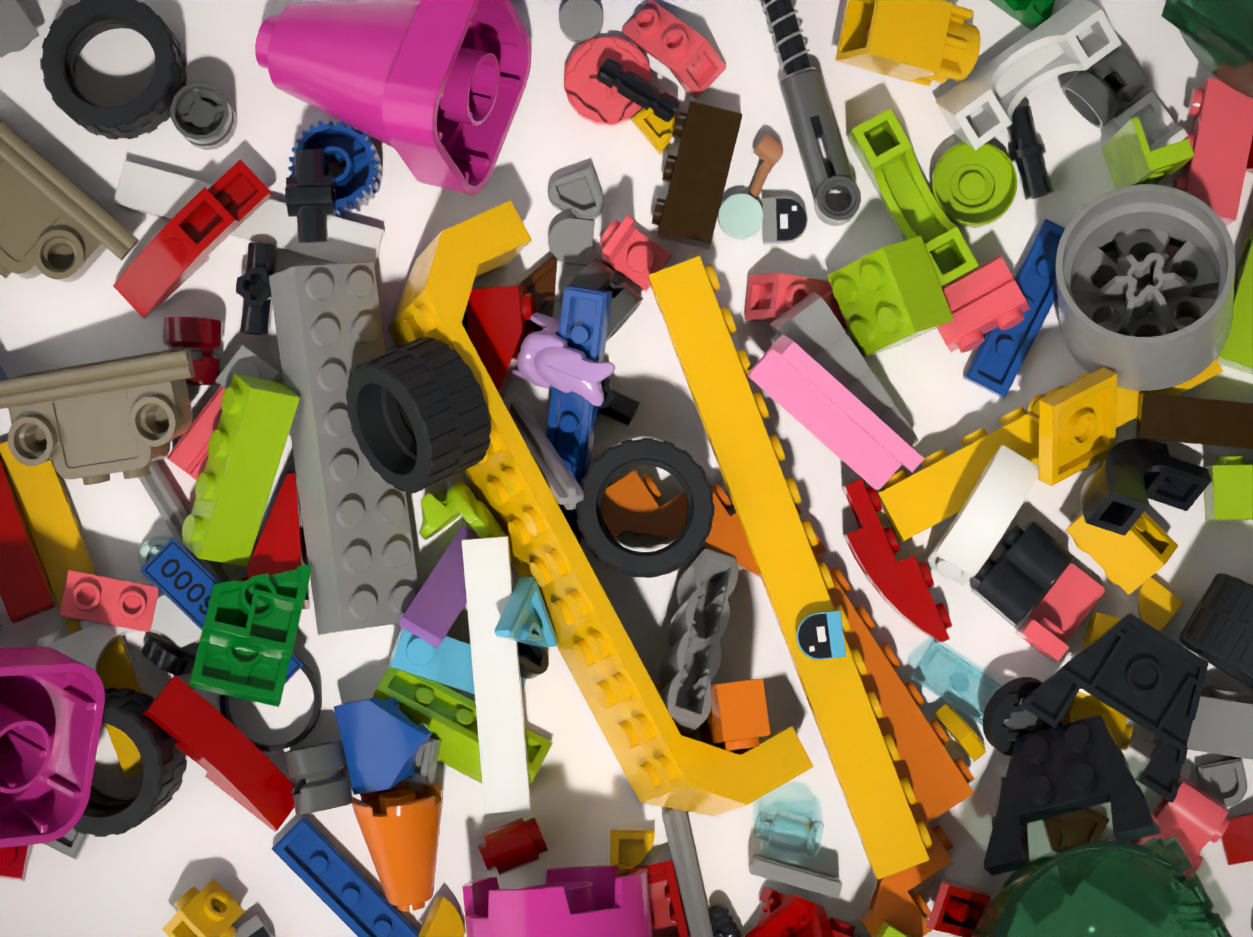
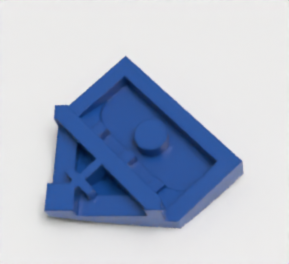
(378, 743)

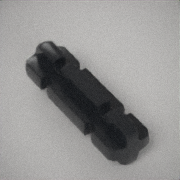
(638, 89)

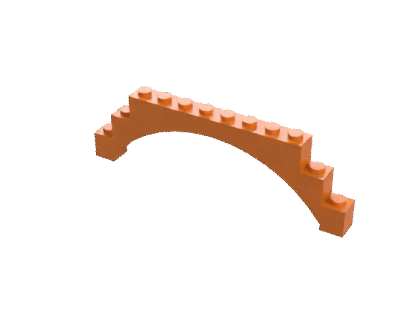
(932, 773)

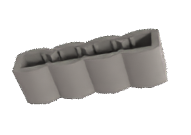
(822, 336)
(695, 638)

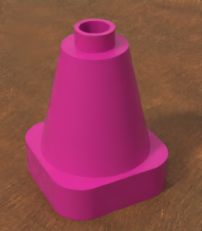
(410, 73)
(46, 742)

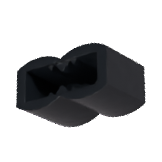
(1021, 572)

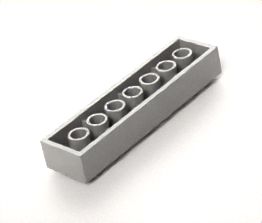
(350, 516)

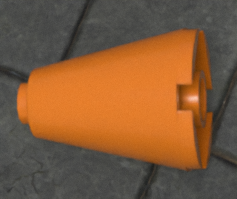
(403, 840)

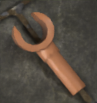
(770, 152)

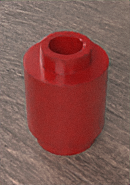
(512, 845)

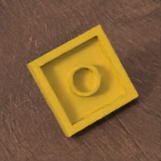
(1075, 425)

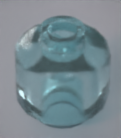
(789, 831)

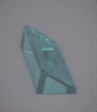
(954, 681)

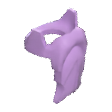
(550, 362)

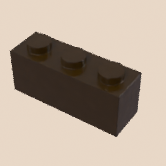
(697, 174)

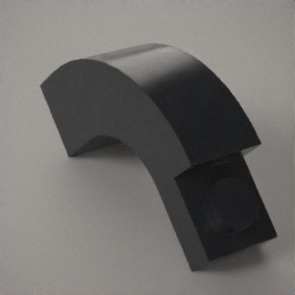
(1130, 476)

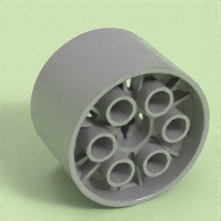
(1141, 225)

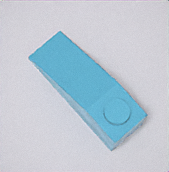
(446, 665)

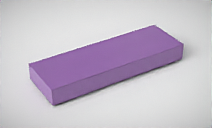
(441, 595)

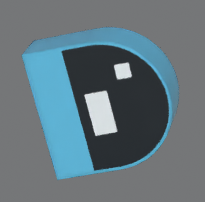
(821, 636)

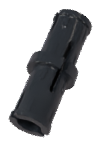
(1029, 154)

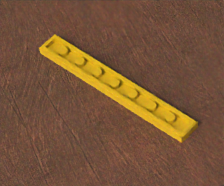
(64, 549)

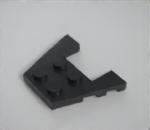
(1143, 680)
(1060, 774)

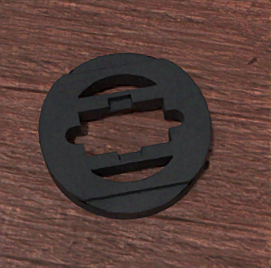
(1000, 708)

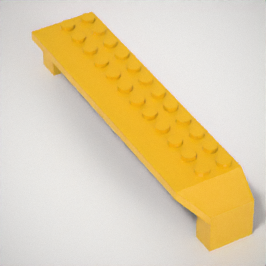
(631, 714)

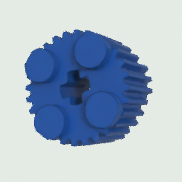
(362, 170)

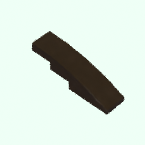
(1195, 420)

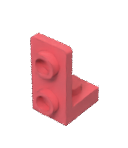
(676, 47)
(632, 252)
(776, 293)
(108, 601)
(1060, 612)

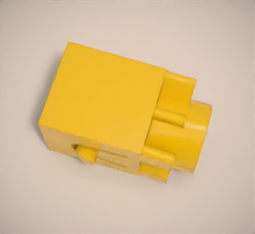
(909, 39)

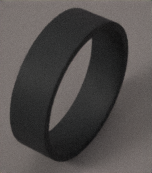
(224, 707)

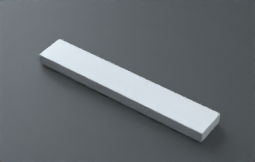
(166, 193)
(496, 677)

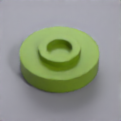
(974, 184)

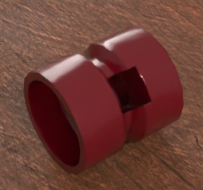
(196, 335)

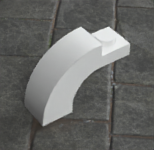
(984, 516)

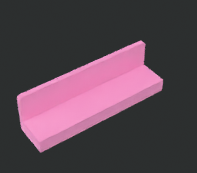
(832, 413)

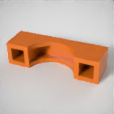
(736, 715)

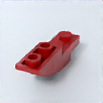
(190, 238)
(901, 582)

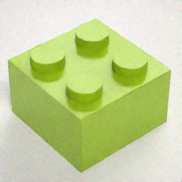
(890, 296)

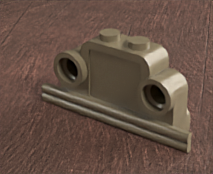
(48, 219)
(100, 414)

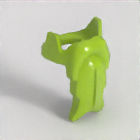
(443, 509)

